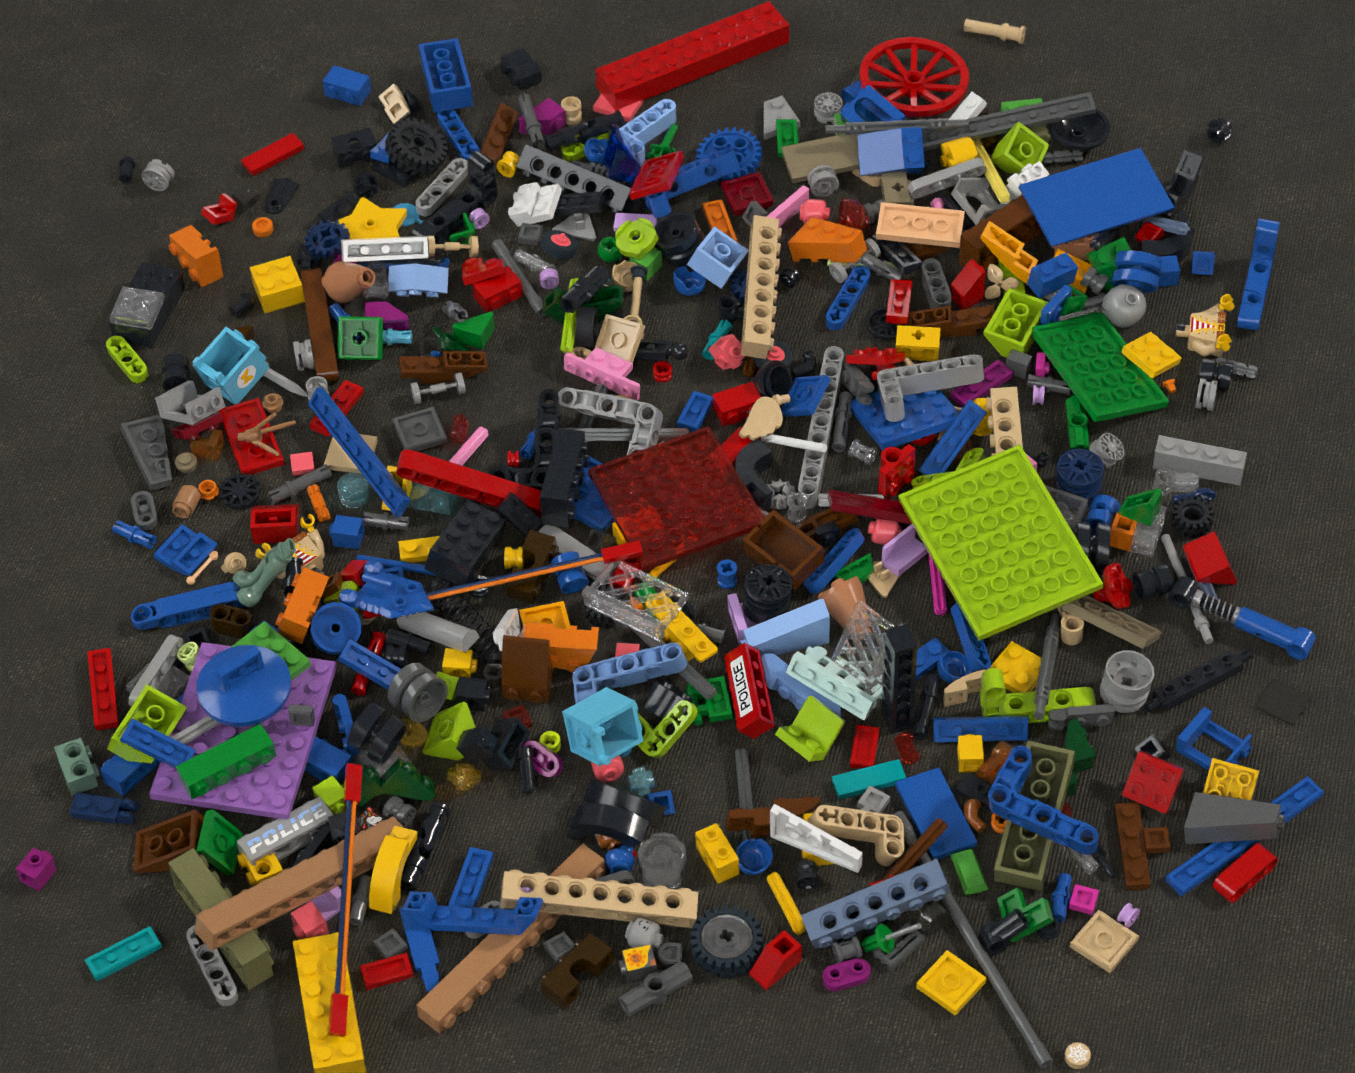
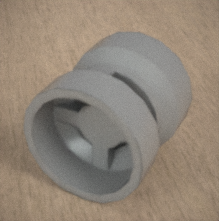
(315, 382)

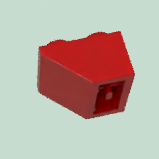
(274, 523)

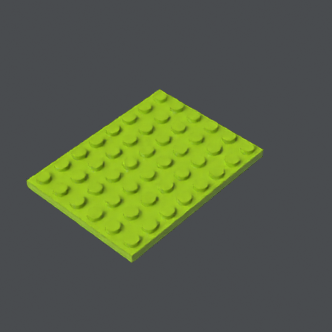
(1000, 542)

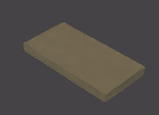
(836, 151)
(1113, 621)

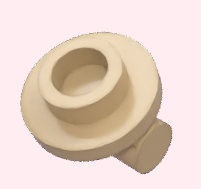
(233, 563)

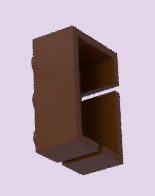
(784, 547)

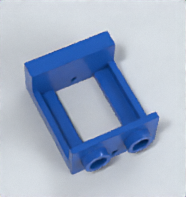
(848, 110)
(1203, 724)

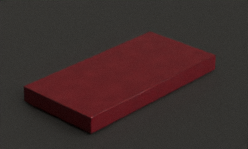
(867, 506)

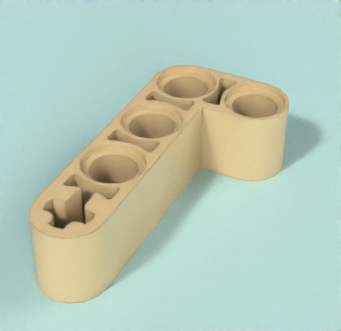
(830, 821)

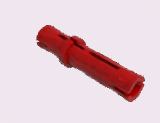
(376, 644)

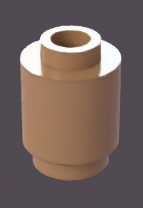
(186, 501)

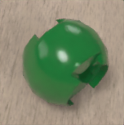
(608, 250)

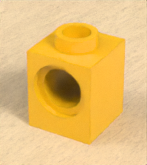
(459, 663)
(970, 752)

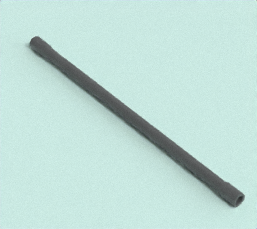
(1035, 1045)

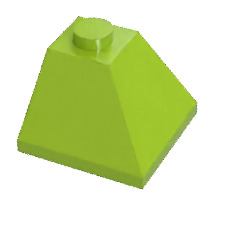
(1019, 149)
(447, 731)

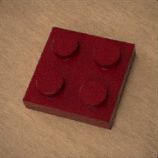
(746, 189)
(191, 432)

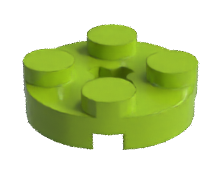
(638, 247)

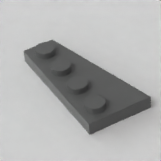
(149, 449)

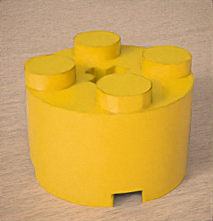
(957, 151)

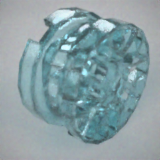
(347, 484)

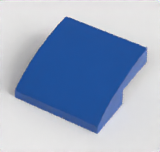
(185, 550)

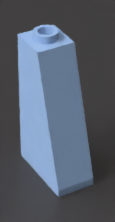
(791, 631)

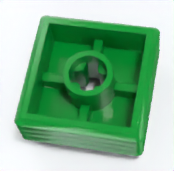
(350, 348)

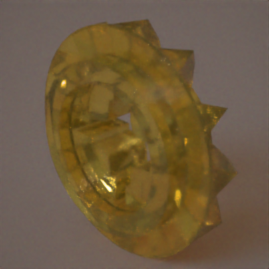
(418, 734)

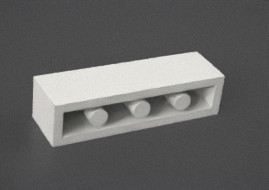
(384, 248)

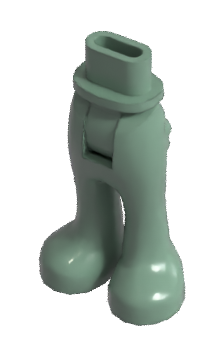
(271, 565)

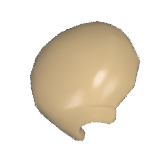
(622, 275)

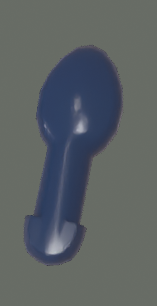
(1204, 493)

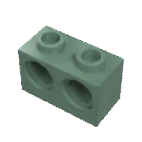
(74, 766)

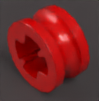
(663, 376)
(514, 459)

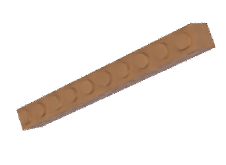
(289, 888)
(497, 952)

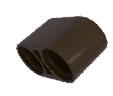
(231, 621)

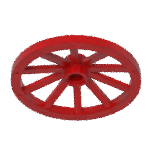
(913, 82)

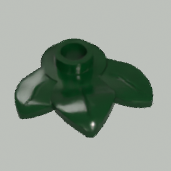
(448, 341)

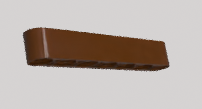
(319, 324)

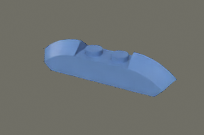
(789, 687)

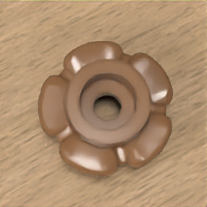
(272, 403)

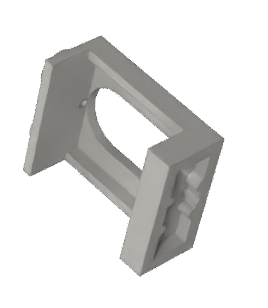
(976, 188)
(186, 398)

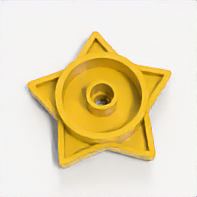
(373, 222)

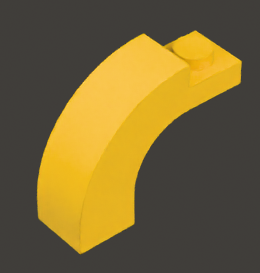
(388, 869)

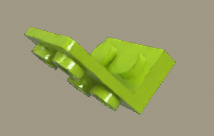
(812, 730)

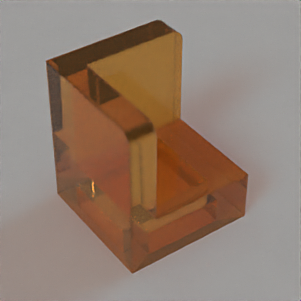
(208, 448)

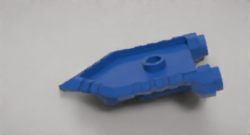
(387, 593)

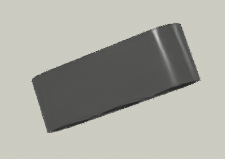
(935, 284)

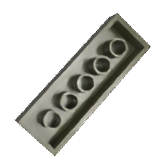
(1022, 853)
(203, 891)

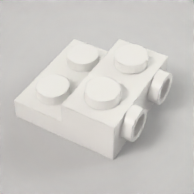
(1028, 174)
(534, 203)

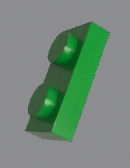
(786, 133)

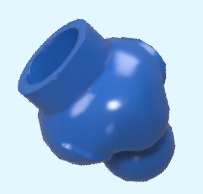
(620, 859)

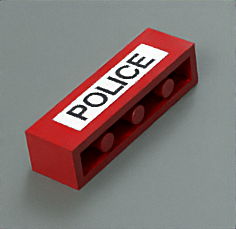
(749, 690)

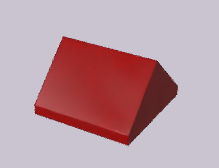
(1209, 560)

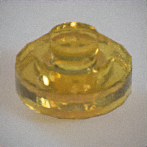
(464, 776)

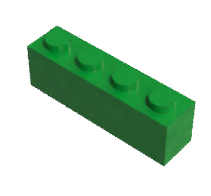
(226, 761)

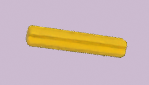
(786, 903)

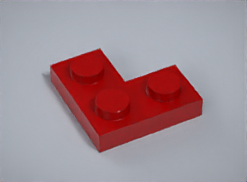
(475, 270)

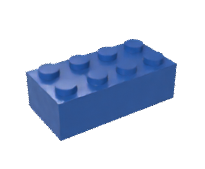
(445, 75)

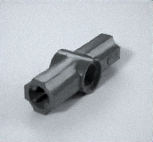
(644, 996)

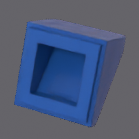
(663, 798)

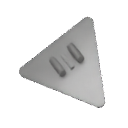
(578, 226)

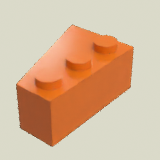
(827, 240)
(196, 255)
(301, 604)
(568, 647)

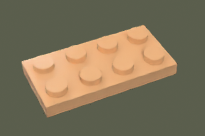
(920, 225)

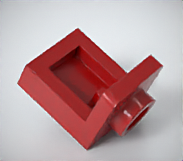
(220, 212)

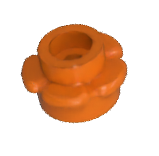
(208, 489)

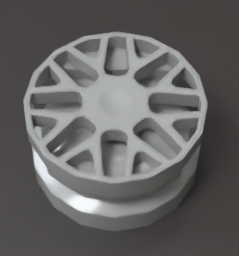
(827, 107)
(158, 175)
(823, 182)
(306, 359)
(1208, 395)
(1108, 448)

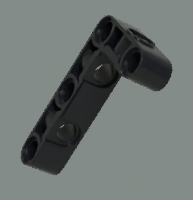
(479, 194)
(545, 430)

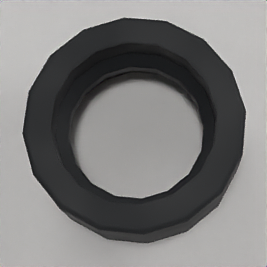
(586, 327)

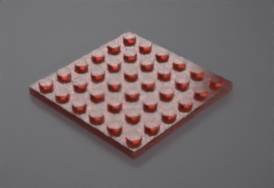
(676, 497)

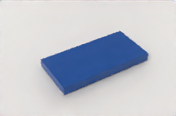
(930, 798)

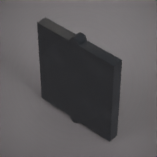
(437, 259)

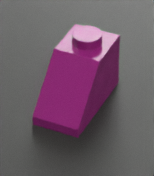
(549, 115)
(391, 316)

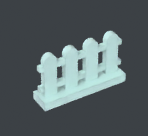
(830, 685)

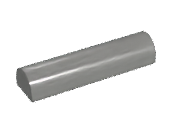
(439, 630)

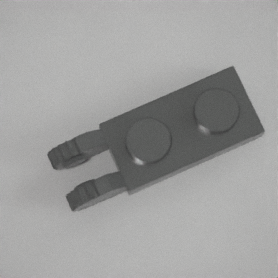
(857, 383)
(1087, 716)

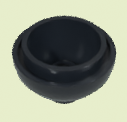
(773, 379)

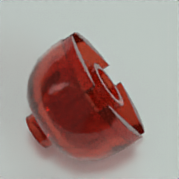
(853, 214)

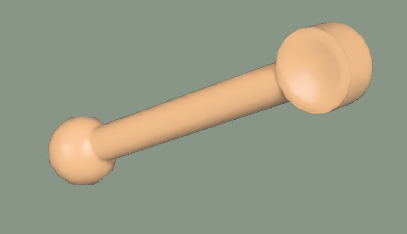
(191, 579)

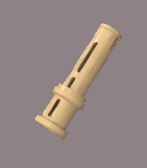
(1003, 31)

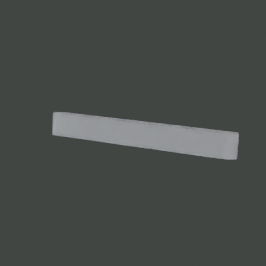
(821, 427)

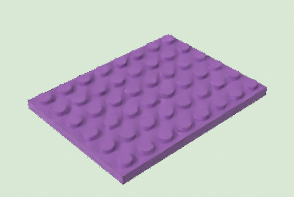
(272, 786)

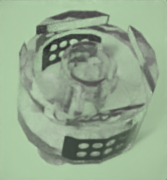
(662, 860)

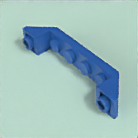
(425, 910)

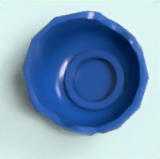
(595, 150)
(688, 282)
(952, 666)
(754, 856)

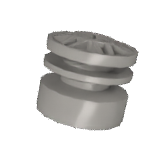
(1126, 681)

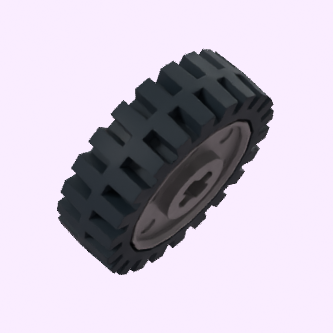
(731, 957)

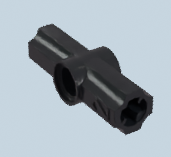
(584, 289)

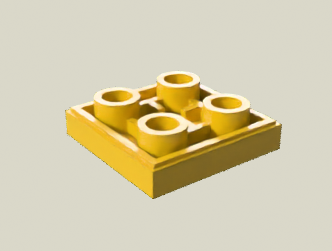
(1230, 780)

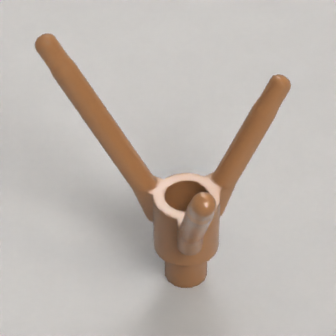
(255, 434)

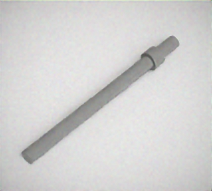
(1201, 622)

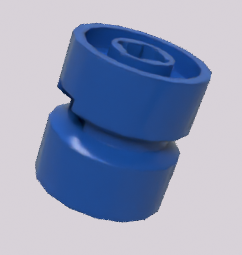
(1102, 510)
(570, 579)

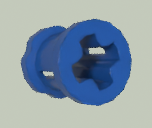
(727, 574)

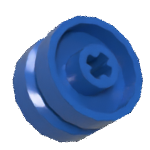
(1138, 270)
(338, 614)

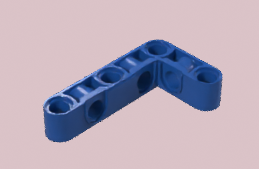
(693, 176)
(1258, 274)
(1026, 812)

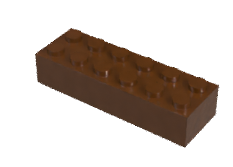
(1013, 218)

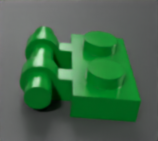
(717, 708)

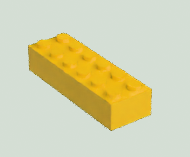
(317, 977)

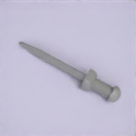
(284, 382)

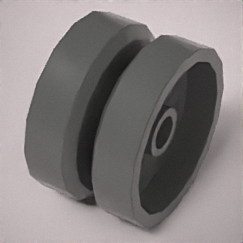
(417, 692)

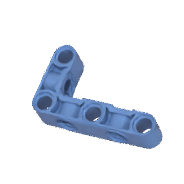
(628, 669)

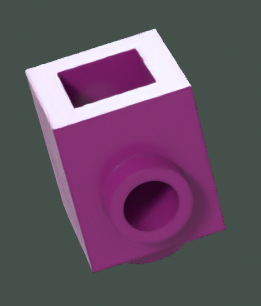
(36, 869)

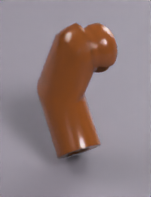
(971, 815)

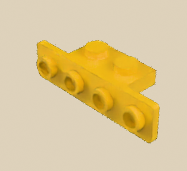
(685, 633)

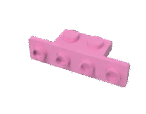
(604, 369)

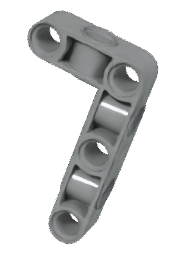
(624, 410)

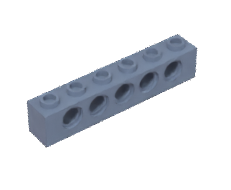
(863, 900)

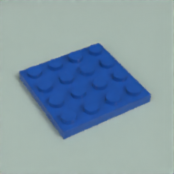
(924, 415)

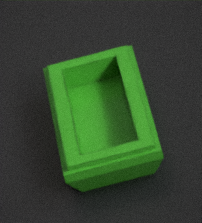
(969, 872)

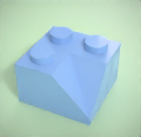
(717, 257)
(418, 279)

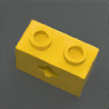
(918, 342)

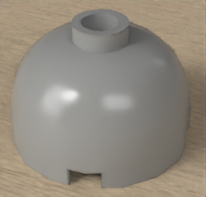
(1124, 305)

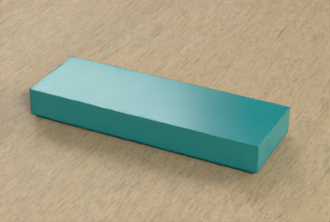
(859, 780)
(123, 953)

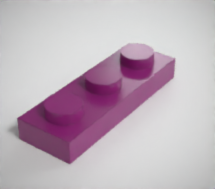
(994, 377)

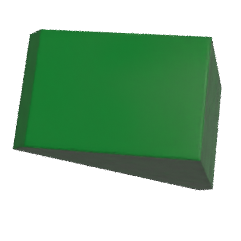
(475, 330)
(1142, 506)

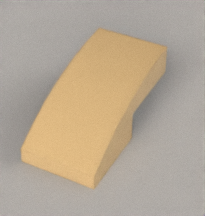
(394, 103)
(958, 690)

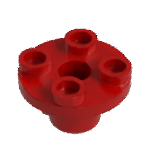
(1115, 587)

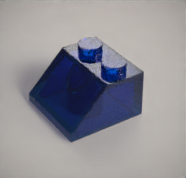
(620, 157)

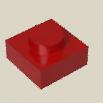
(1149, 232)

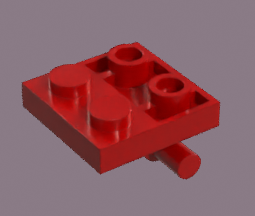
(872, 356)

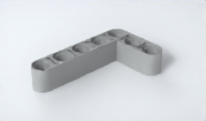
(925, 377)

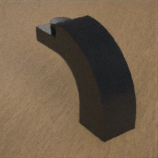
(1184, 180)
(1176, 245)
(750, 461)
(605, 794)
(607, 821)

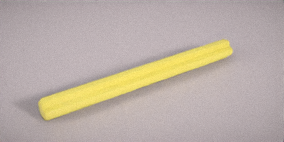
(992, 174)

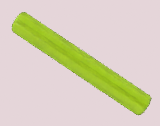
(569, 327)

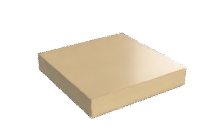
(620, 337)
(339, 460)
(1104, 941)

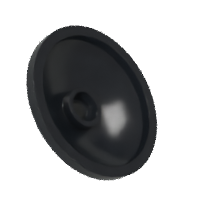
(1081, 132)

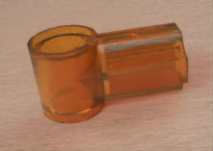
(991, 767)

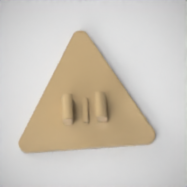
(882, 579)

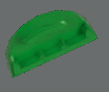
(861, 568)

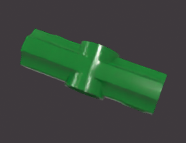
(1076, 424)

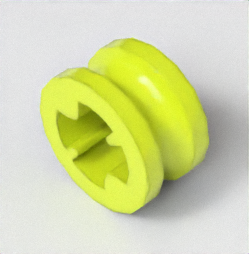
(551, 737)

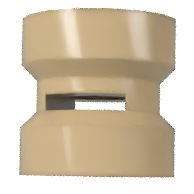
(572, 110)

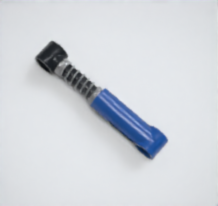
(1295, 641)

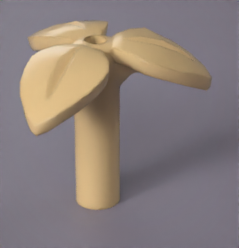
(995, 275)

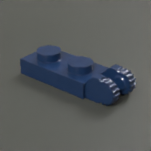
(103, 809)

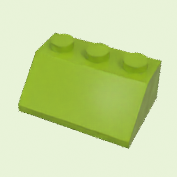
(1013, 322)
(152, 710)

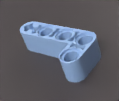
(648, 126)

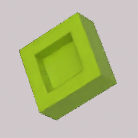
(452, 684)

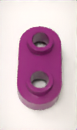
(544, 758)
(848, 976)

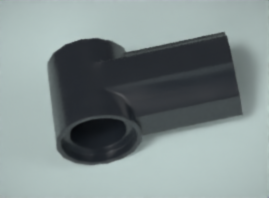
(997, 934)

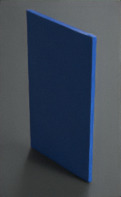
(1096, 197)

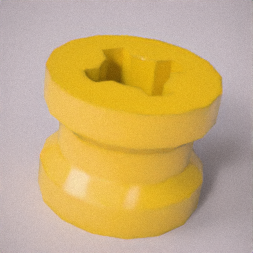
(508, 164)
(514, 558)

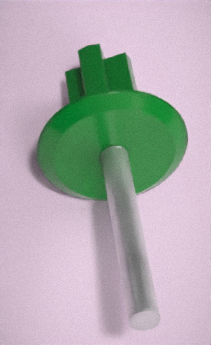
(884, 938)

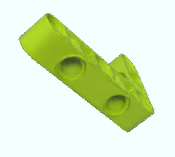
(997, 703)

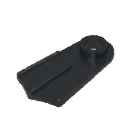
(280, 194)

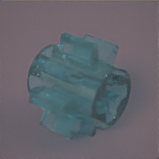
(641, 781)

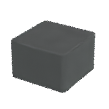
(1019, 363)

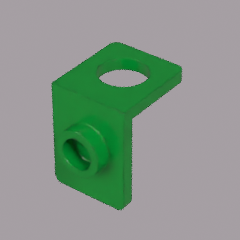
(470, 230)
(1074, 303)

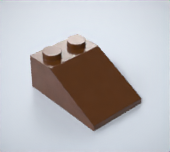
(526, 669)
(166, 841)

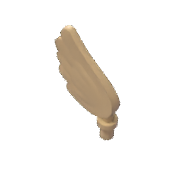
(764, 417)

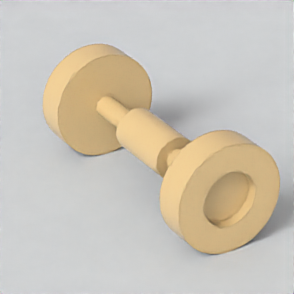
(472, 246)

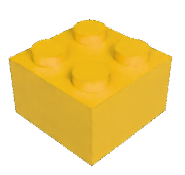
(277, 284)

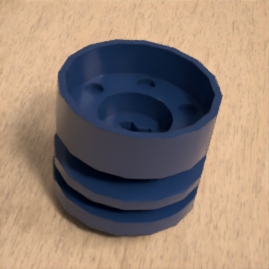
(1080, 474)

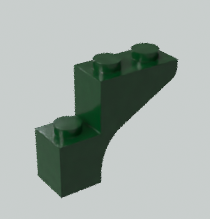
(605, 301)
(1084, 753)
(398, 780)

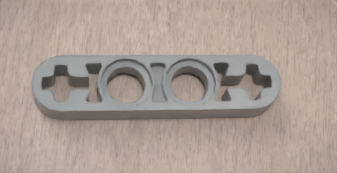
(946, 177)
(445, 188)
(158, 666)
(210, 966)

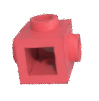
(727, 352)

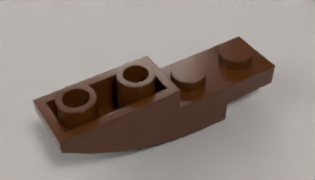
(953, 323)
(443, 368)
(758, 819)

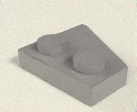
(776, 109)

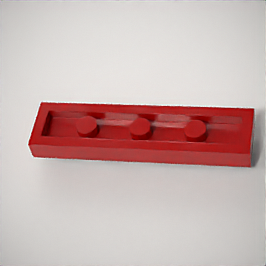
(103, 689)

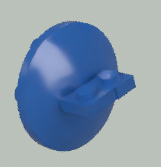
(243, 685)

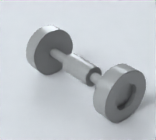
(839, 272)
(459, 383)

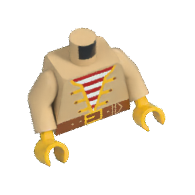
(1207, 329)
(308, 547)

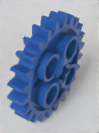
(745, 147)

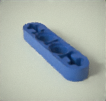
(456, 136)
(846, 297)
(834, 560)
(974, 650)

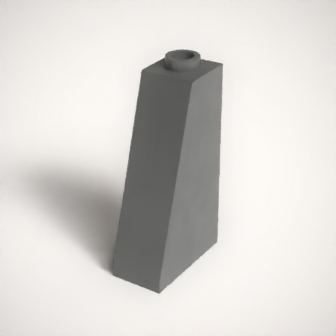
(1231, 819)

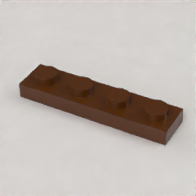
(499, 132)
(1132, 846)

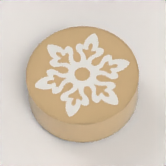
(1077, 1055)

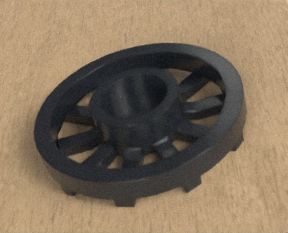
(882, 325)
(239, 491)

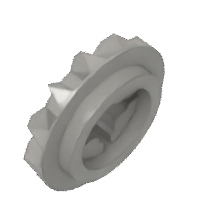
(780, 501)

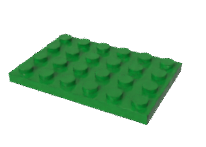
(1092, 365)

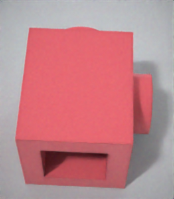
(308, 922)

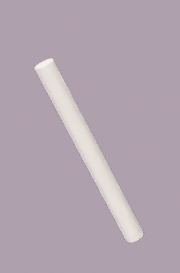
(798, 443)

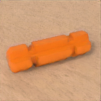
(318, 503)

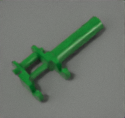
(664, 148)

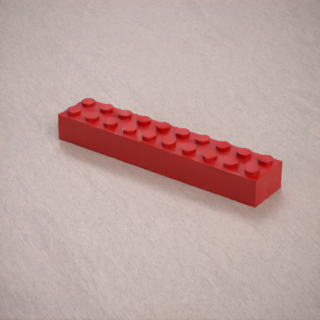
(692, 55)

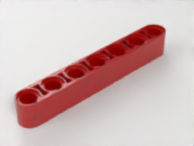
(463, 480)

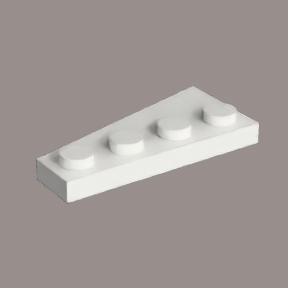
(807, 837)

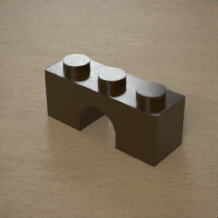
(541, 550)
(588, 956)

